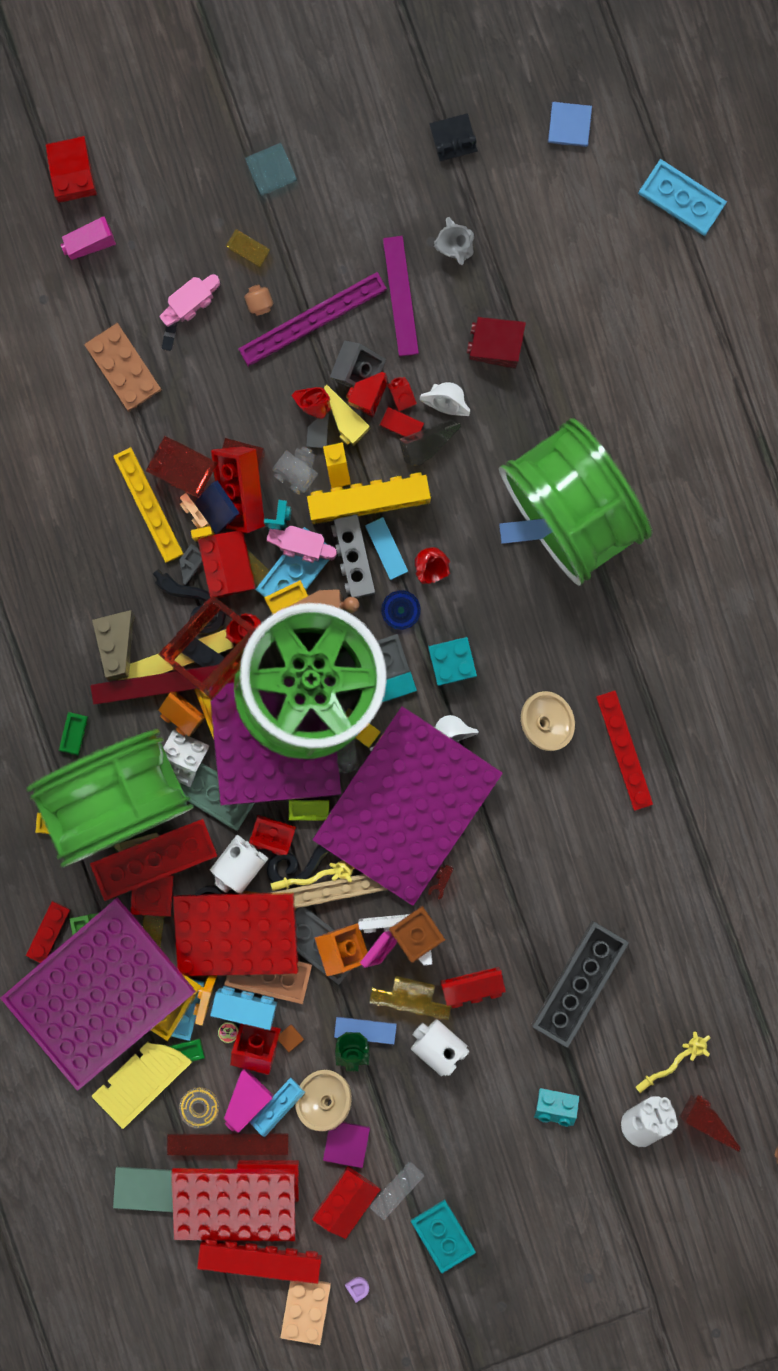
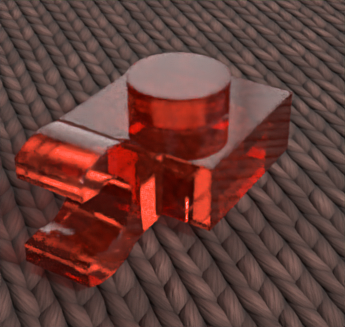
(443, 876)

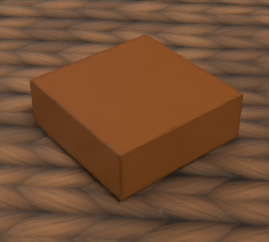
(290, 1038)

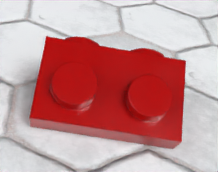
(272, 835)

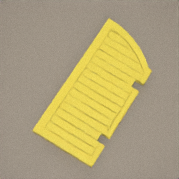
(140, 1081)

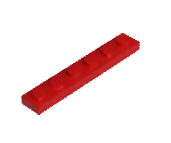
(624, 750)

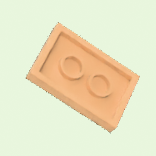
(305, 1311)

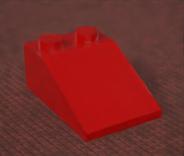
(70, 169)

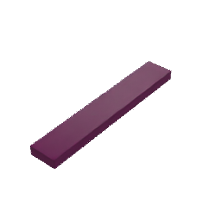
(400, 296)

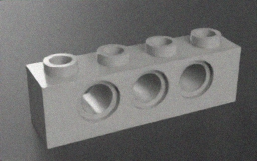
(351, 525)

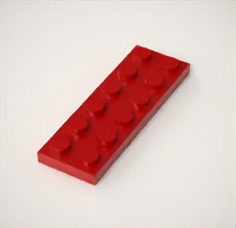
(153, 859)

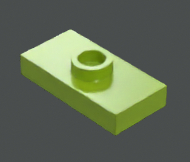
(308, 810)

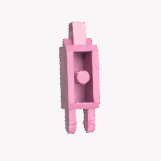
(189, 299)
(301, 543)

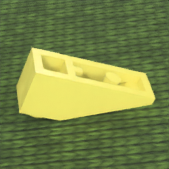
(348, 422)

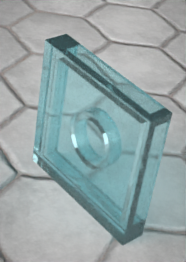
(270, 169)

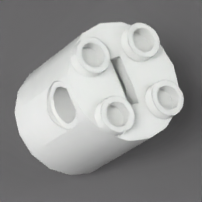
(237, 865)
(431, 1045)
(649, 1121)

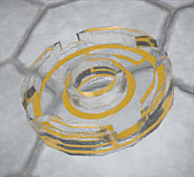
(203, 1119)

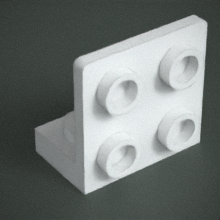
(184, 756)

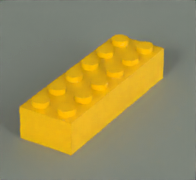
(369, 499)

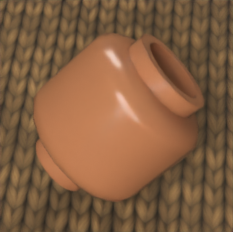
(258, 300)

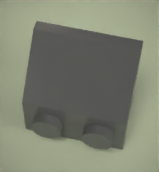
(356, 364)

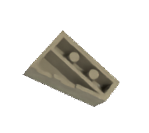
(114, 643)

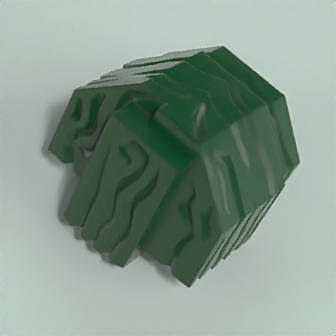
(352, 1051)

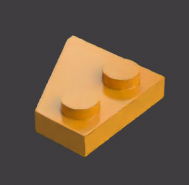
(205, 995)

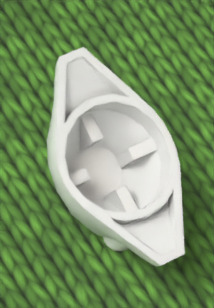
(447, 399)
(455, 728)

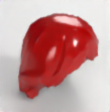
(431, 565)
(236, 633)

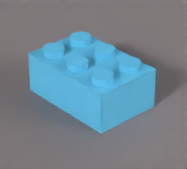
(244, 1007)

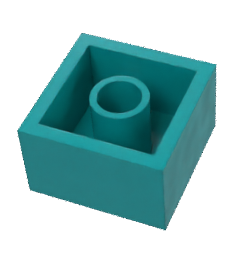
(452, 661)

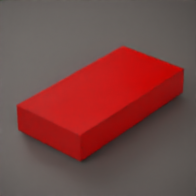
(400, 423)

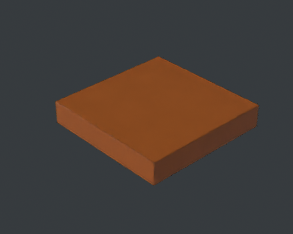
(417, 934)

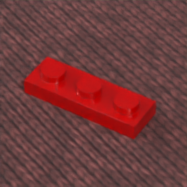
(48, 932)

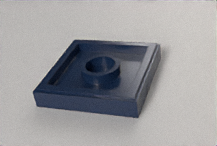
(217, 507)

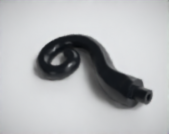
(171, 587)
(312, 866)

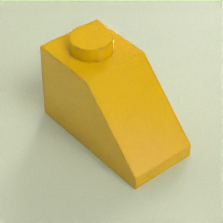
(337, 465)

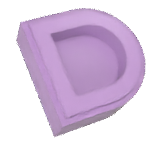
(358, 1288)

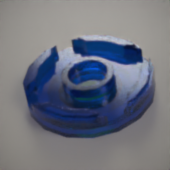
(400, 610)

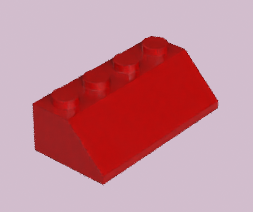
(240, 479)

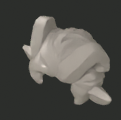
(455, 241)

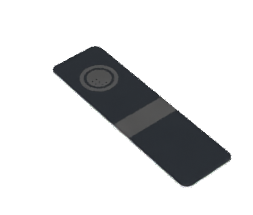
(169, 337)

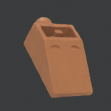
(331, 598)

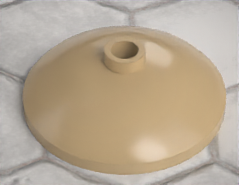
(556, 721)
(313, 1105)

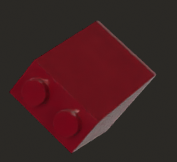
(496, 341)

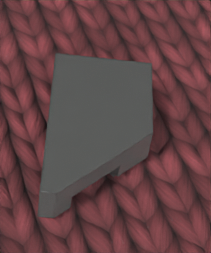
(318, 433)
(190, 563)

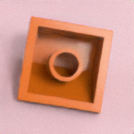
(181, 713)
(341, 949)

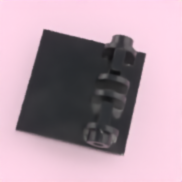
(453, 137)

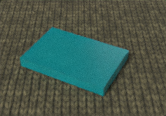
(443, 1236)

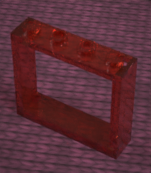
(227, 668)

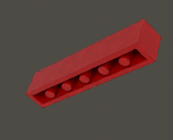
(259, 1262)

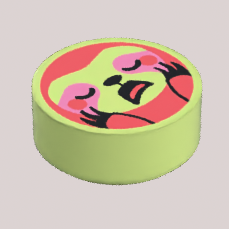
(228, 1032)

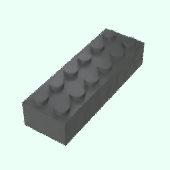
(579, 984)

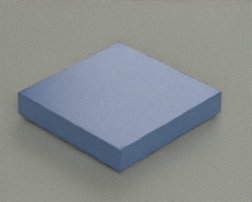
(569, 124)

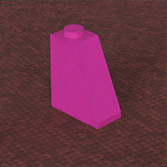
(88, 239)
(246, 1101)

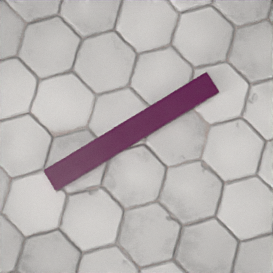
(312, 319)

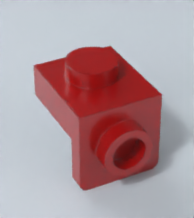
(401, 393)

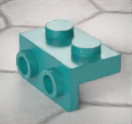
(283, 514)
(556, 1107)

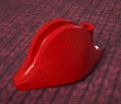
(313, 401)

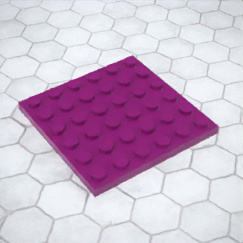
(254, 773)

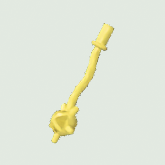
(341, 870)
(696, 1047)

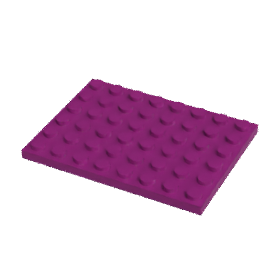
(407, 805)
(97, 994)

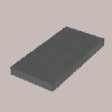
(393, 658)
(307, 928)

